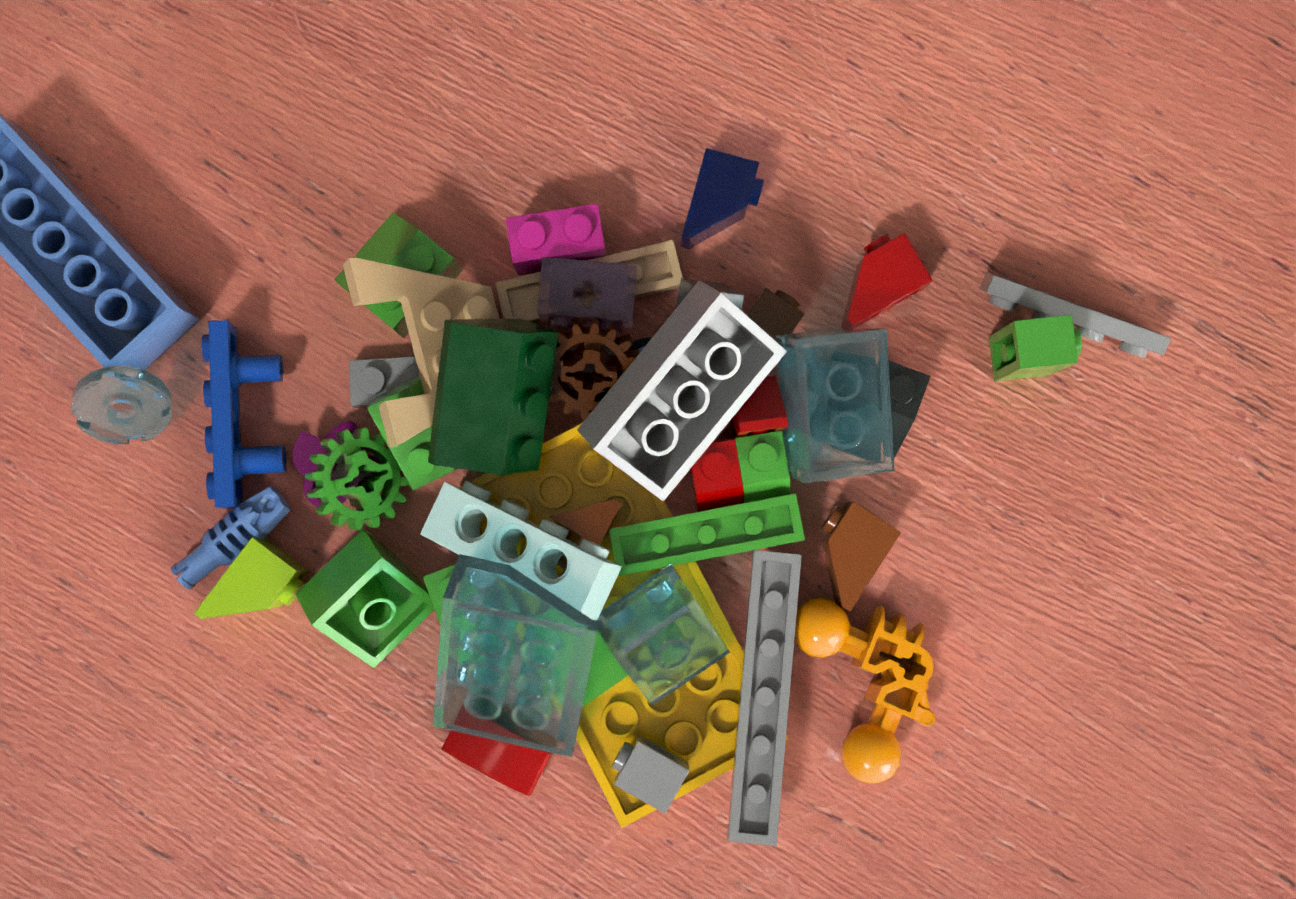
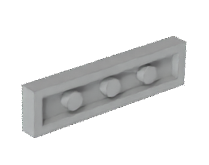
(1090, 322)

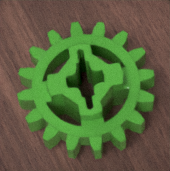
(349, 463)

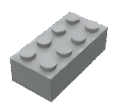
(681, 390)

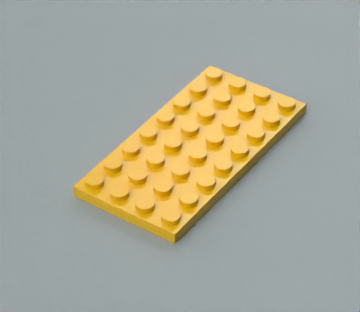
(693, 720)

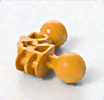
(871, 748)

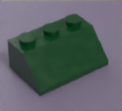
(492, 395)

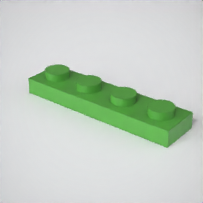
(707, 534)

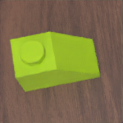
(255, 581)

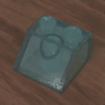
(660, 635)

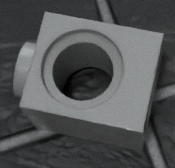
(649, 772)

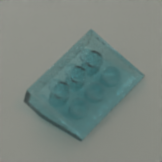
(511, 659)

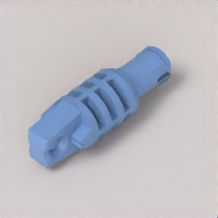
(230, 535)

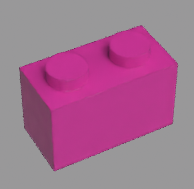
(560, 234)

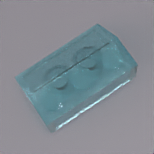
(836, 403)

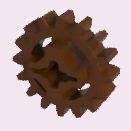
(570, 364)

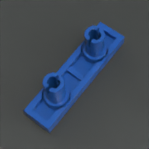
(221, 394)

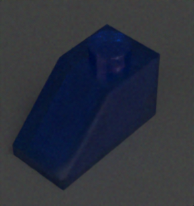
(720, 195)

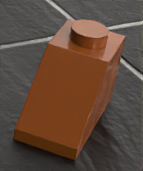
(854, 550)

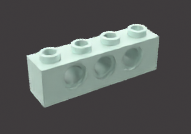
(456, 524)

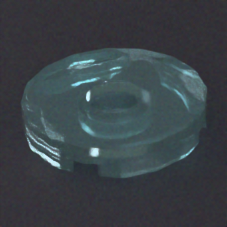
(121, 384)

